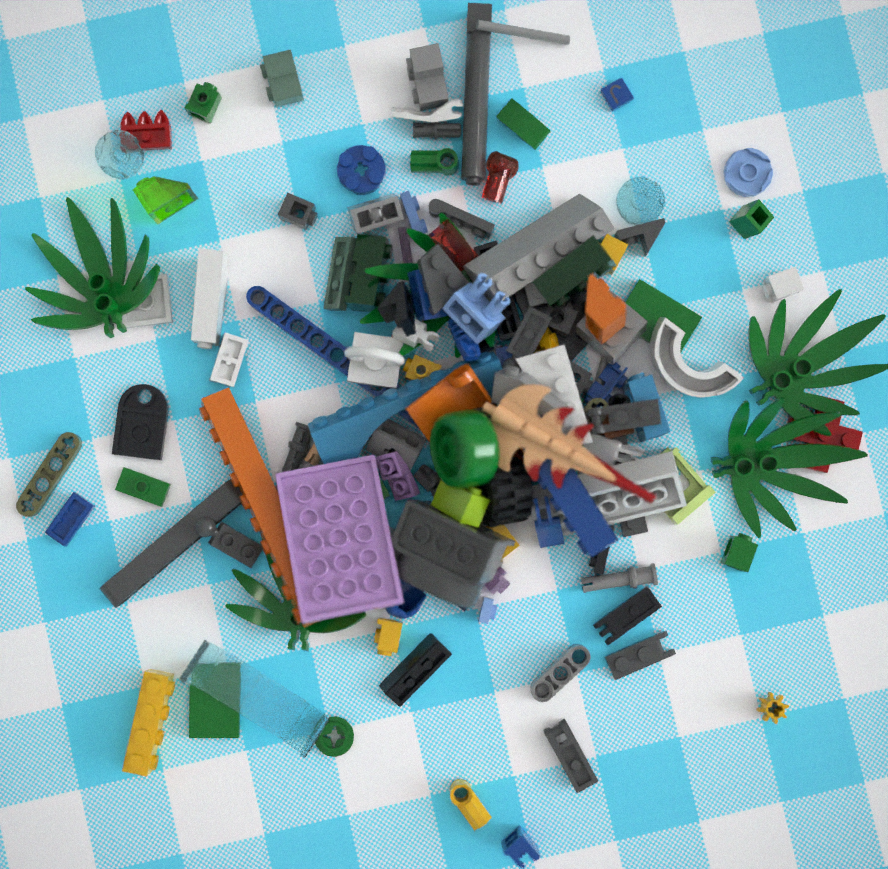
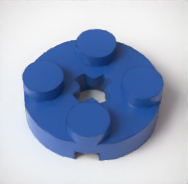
(367, 157)

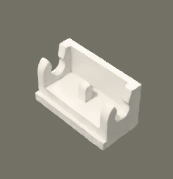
(228, 360)

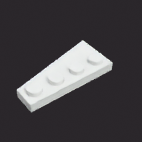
(554, 370)

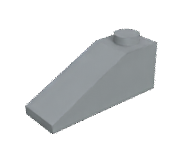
(511, 378)

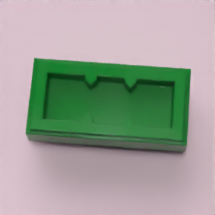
(143, 487)

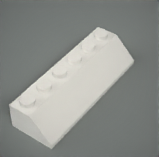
(652, 473)

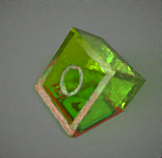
(163, 197)

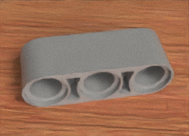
(572, 669)

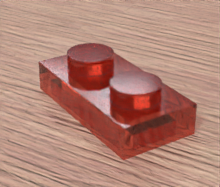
(453, 244)

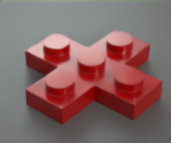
(840, 436)

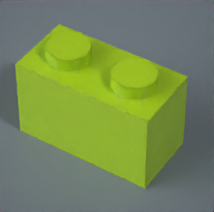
(462, 504)

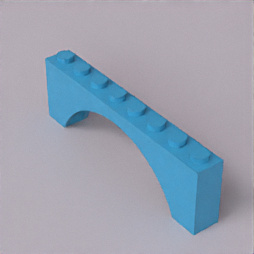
(347, 430)

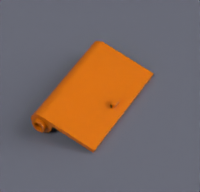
(453, 393)

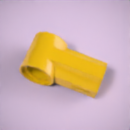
(469, 805)

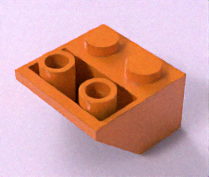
(603, 312)

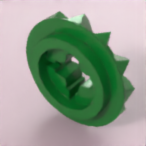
(342, 744)

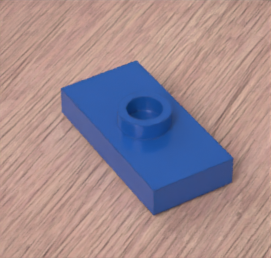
(70, 519)

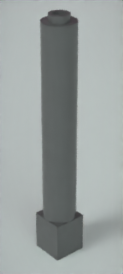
(476, 95)

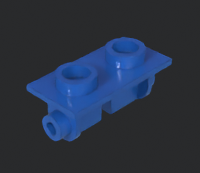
(612, 378)

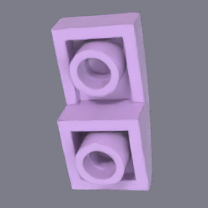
(395, 470)

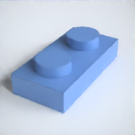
(411, 207)

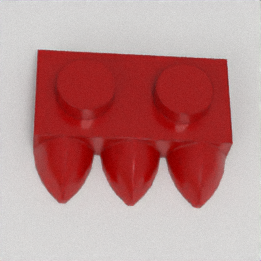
(150, 135)

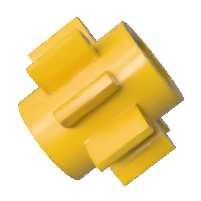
(777, 712)

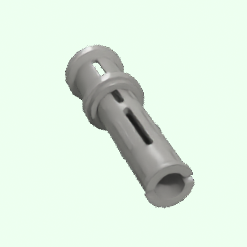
(631, 577)

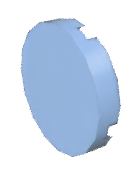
(748, 172)

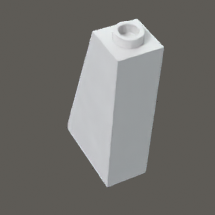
(209, 297)

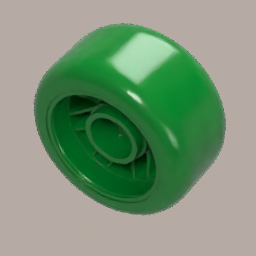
(464, 449)

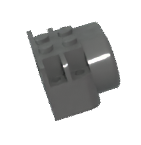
(446, 555)

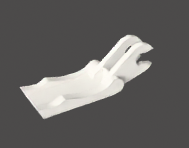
(440, 114)
(608, 450)

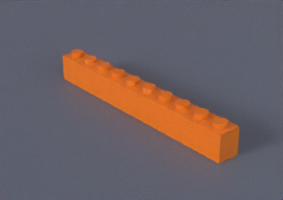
(255, 484)

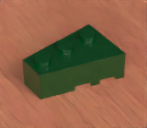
(572, 272)
(367, 289)

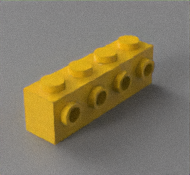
(148, 722)

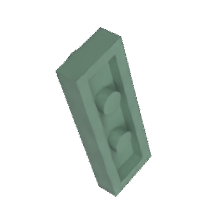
(339, 272)

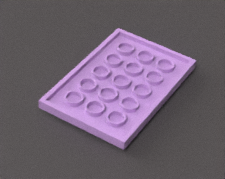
(339, 539)

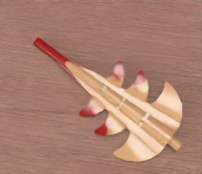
(542, 438)

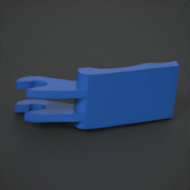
(548, 529)

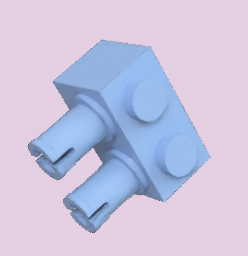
(474, 311)

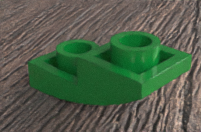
(523, 124)

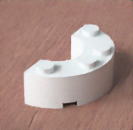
(669, 364)

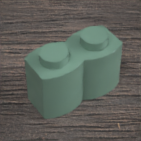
(282, 78)

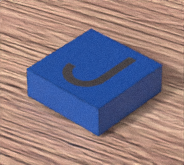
(617, 94)

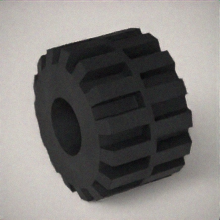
(509, 496)

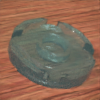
(119, 154)
(640, 200)

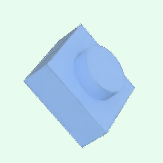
(487, 611)

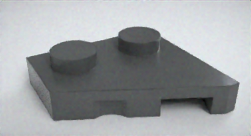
(440, 277)

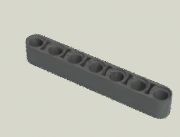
(170, 545)

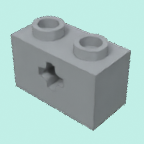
(375, 213)
(394, 437)

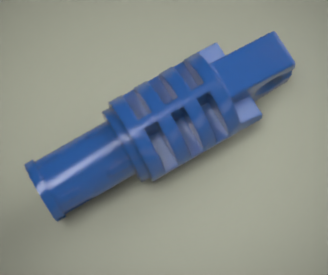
(467, 347)

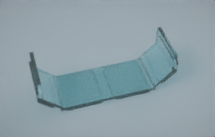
(255, 696)

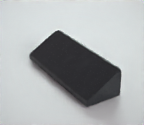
(415, 670)

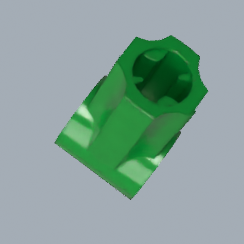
(430, 161)

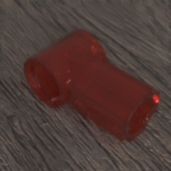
(500, 169)

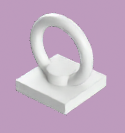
(374, 360)

